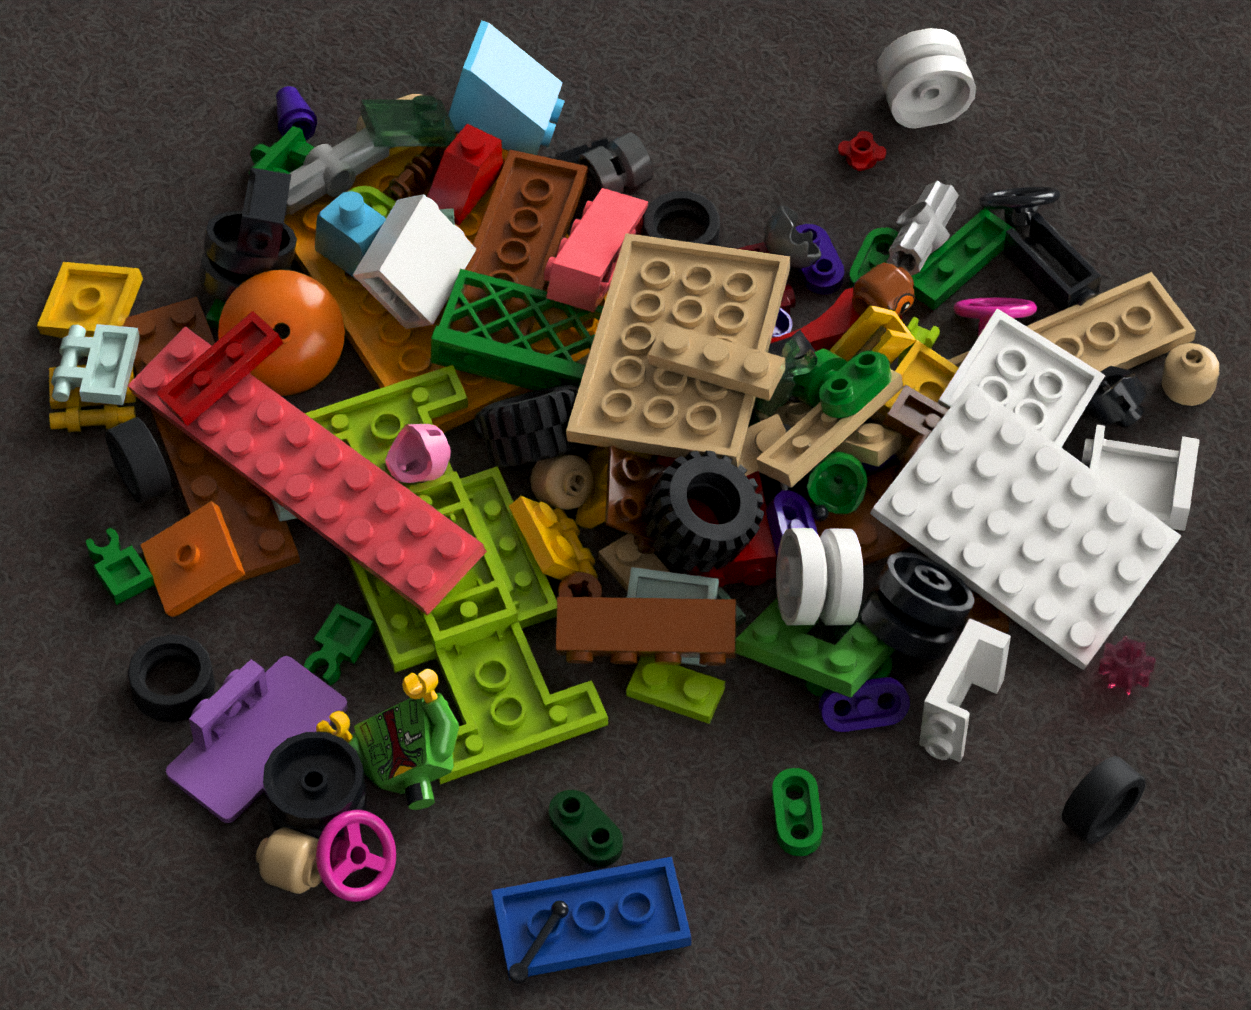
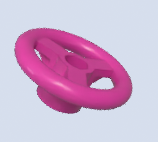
(985, 307)
(334, 855)

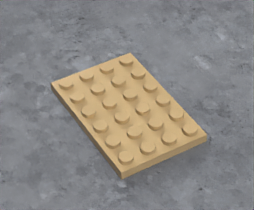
(692, 287)

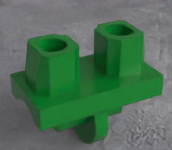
(284, 155)

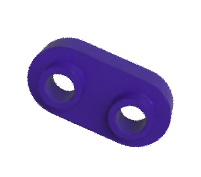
(819, 281)
(786, 512)
(863, 709)

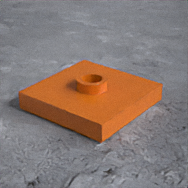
(192, 559)

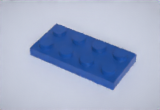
(609, 916)

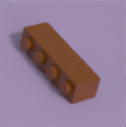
(646, 628)

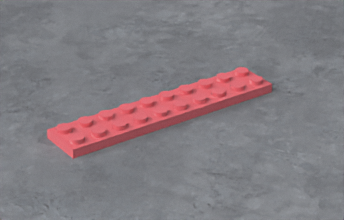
(320, 480)

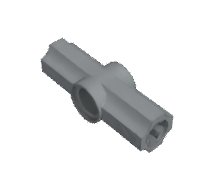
(332, 169)
(923, 227)

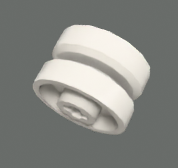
(926, 78)
(819, 576)

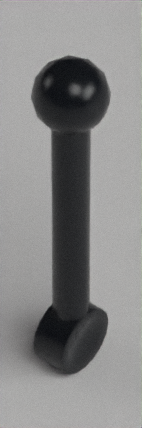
(819, 512)
(518, 971)

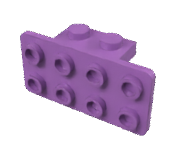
(243, 727)

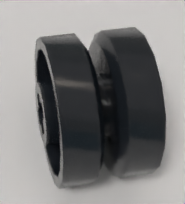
(224, 268)
(917, 606)
(312, 782)

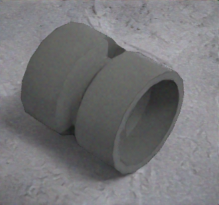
(619, 165)

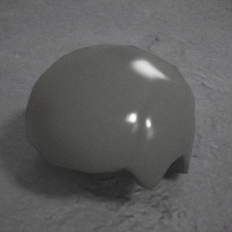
(785, 240)

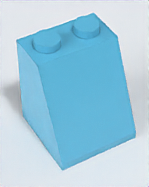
(506, 93)

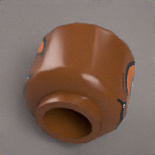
(884, 288)

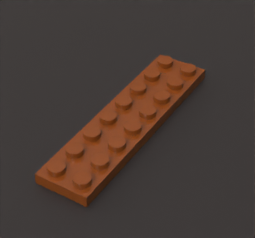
(202, 477)

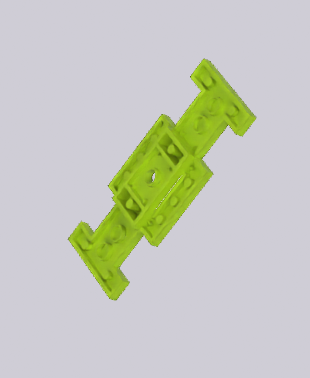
(481, 620)

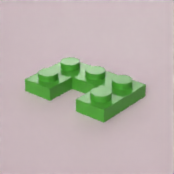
(793, 651)

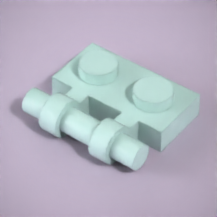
(108, 365)

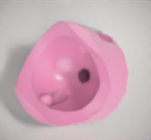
(421, 451)

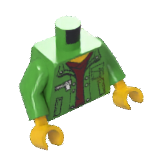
(405, 743)

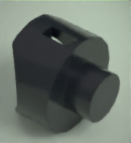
(1121, 401)

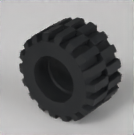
(528, 426)
(719, 487)

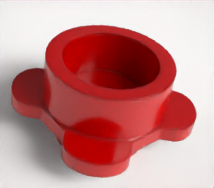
(860, 159)

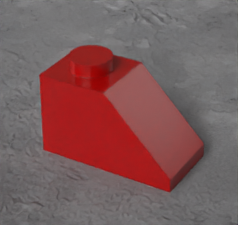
(466, 171)

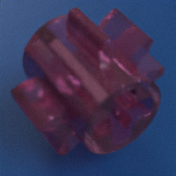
(1116, 666)

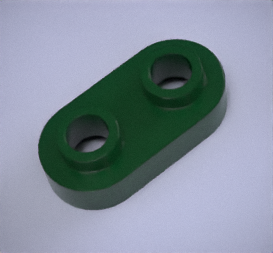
(583, 826)

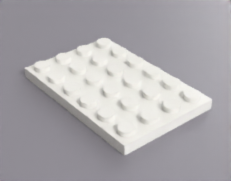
(1026, 525)

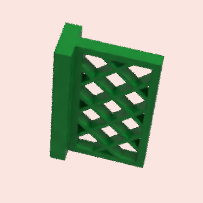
(515, 361)

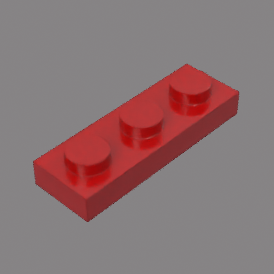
(219, 368)

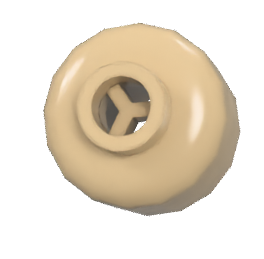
(1190, 374)
(562, 481)
(289, 860)

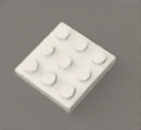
(1027, 377)

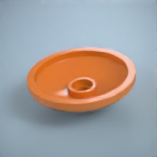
(313, 322)

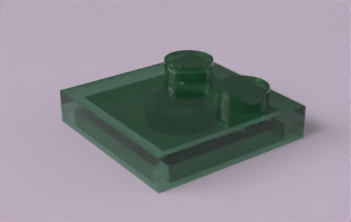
(407, 122)

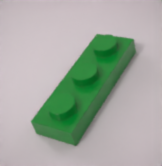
(960, 258)

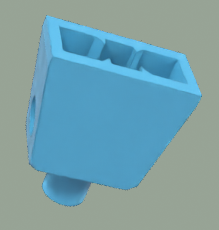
(347, 230)

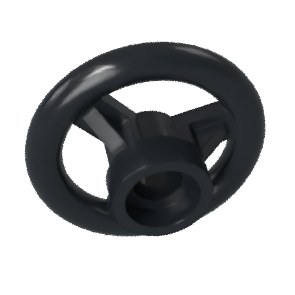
(1019, 203)

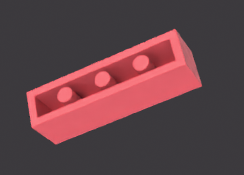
(589, 256)

